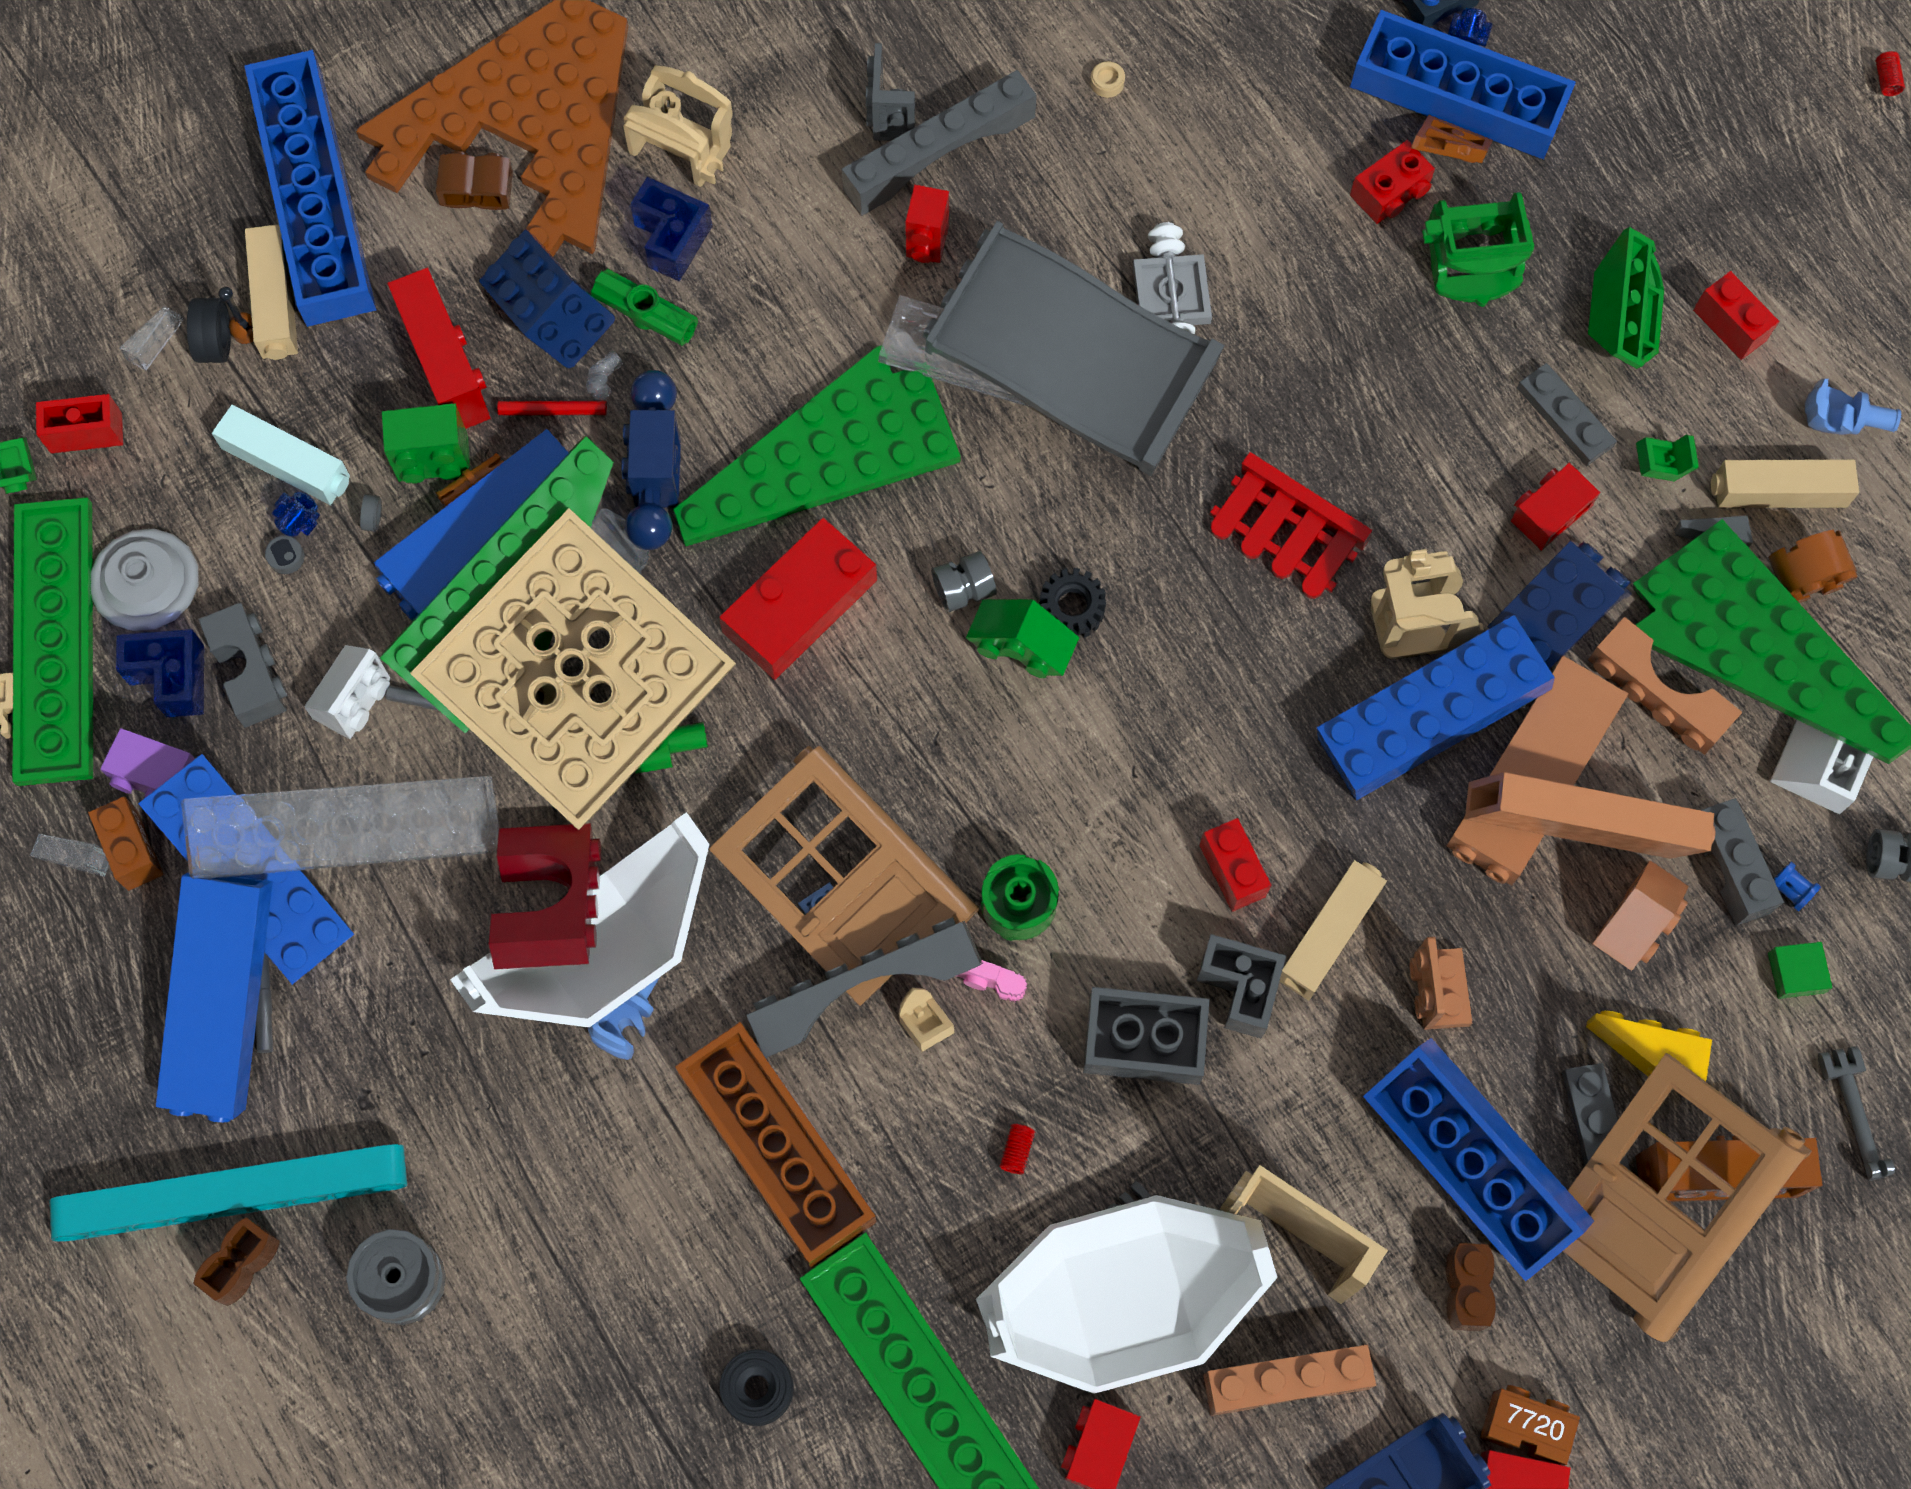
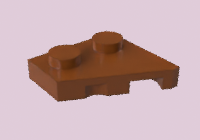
(1451, 140)

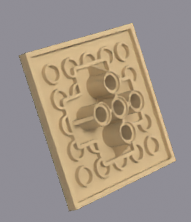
(574, 747)

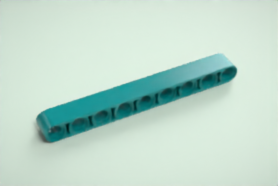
(227, 1193)

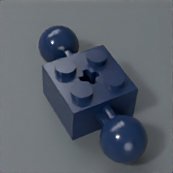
(652, 459)

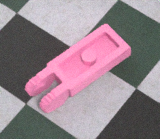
(1004, 981)

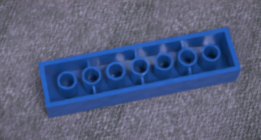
(310, 188)

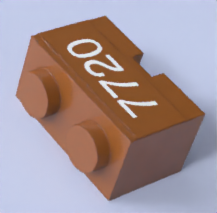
(125, 843)
(1541, 1427)

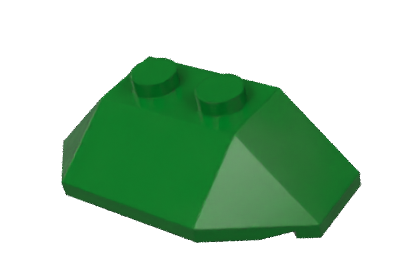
(1628, 300)

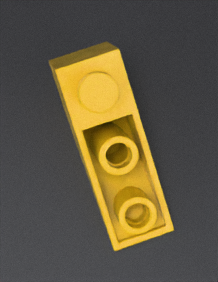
(1647, 1042)

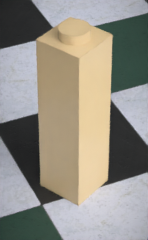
(270, 293)
(1785, 483)
(1332, 929)

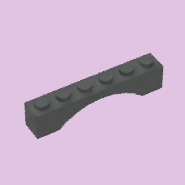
(888, 168)
(790, 1020)

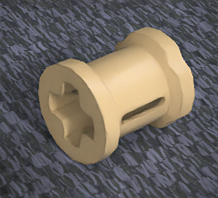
(658, 103)

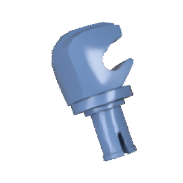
(1838, 413)
(608, 1030)

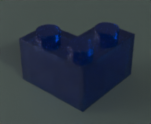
(676, 226)
(168, 661)

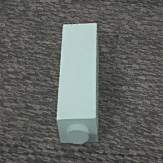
(281, 455)

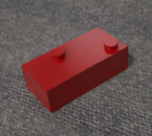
(439, 346)
(798, 598)

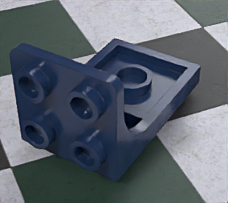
(546, 301)
(1566, 600)
(1422, 1458)

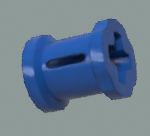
(1795, 886)

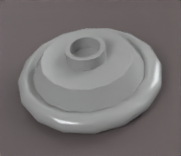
(144, 579)

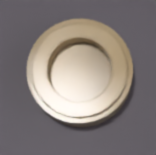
(1107, 79)

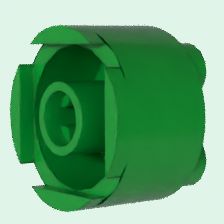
(1028, 878)

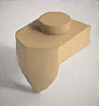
(924, 1019)

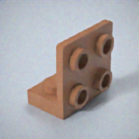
(1441, 986)

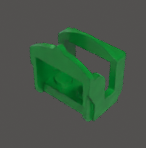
(1485, 264)

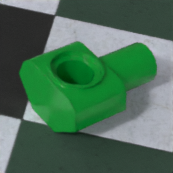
(682, 739)

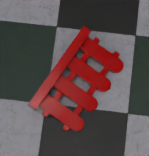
(1289, 495)

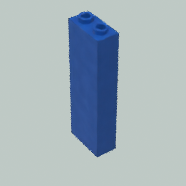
(443, 544)
(213, 996)

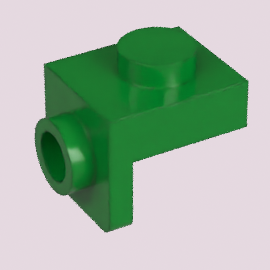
(1667, 459)
(15, 465)

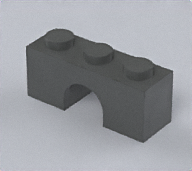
(256, 692)
(1748, 881)

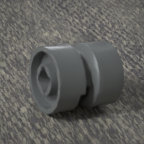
(964, 581)
(1889, 855)

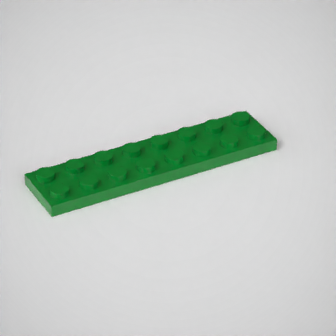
(52, 642)
(912, 1372)

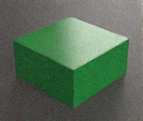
(1800, 970)

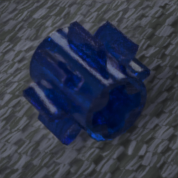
(1471, 26)
(295, 514)

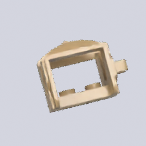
(687, 140)
(1412, 615)

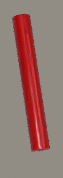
(552, 407)

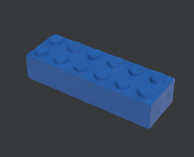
(1462, 84)
(1435, 707)
(300, 920)
(1479, 1159)

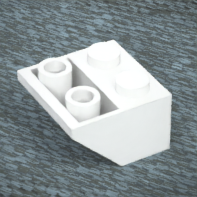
(349, 691)
(1821, 768)

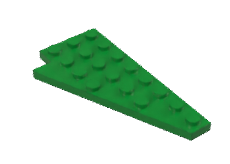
(842, 442)
(572, 484)
(1743, 628)

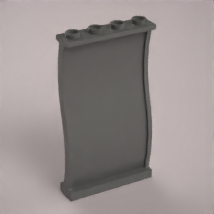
(1072, 347)

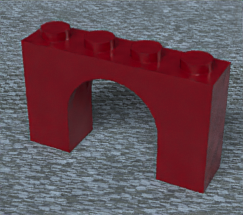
(560, 932)

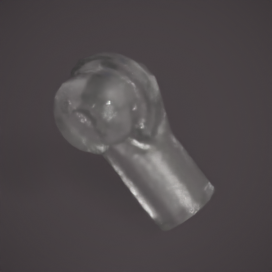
(599, 374)

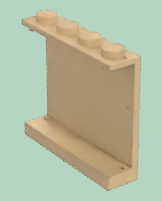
(1312, 1225)

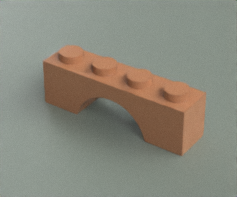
(1695, 717)
(1289, 1379)

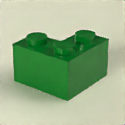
(1024, 633)

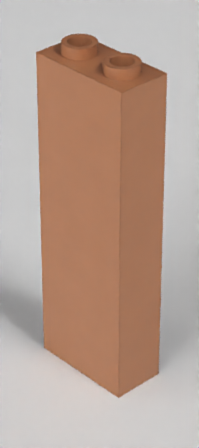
(1549, 746)
(1589, 816)

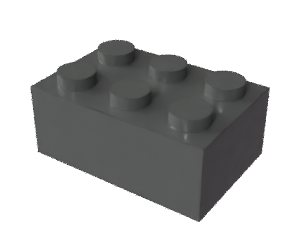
(1146, 1036)

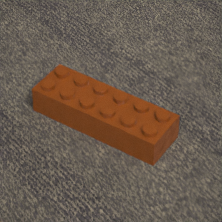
(776, 1145)

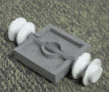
(1173, 284)

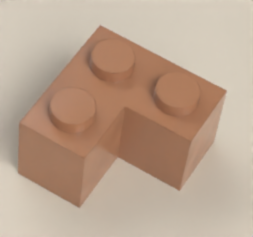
(1646, 910)

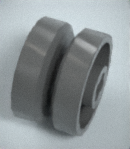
(379, 1294)

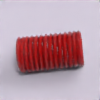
(1890, 73)
(1015, 1150)

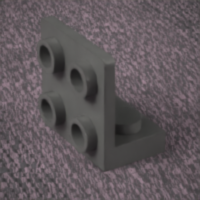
(890, 111)

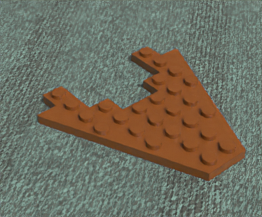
(537, 85)

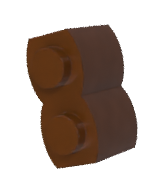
(474, 181)
(230, 1271)
(1471, 1300)

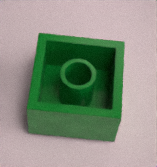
(426, 442)

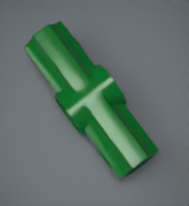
(628, 297)

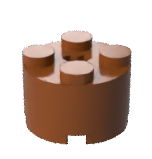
(1814, 565)

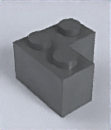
(1250, 975)

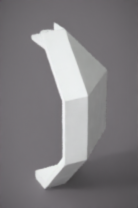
(640, 936)
(1127, 1292)

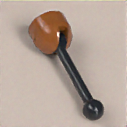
(239, 321)

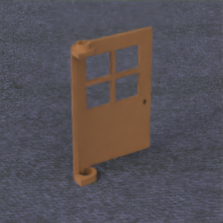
(877, 903)
(1641, 1240)

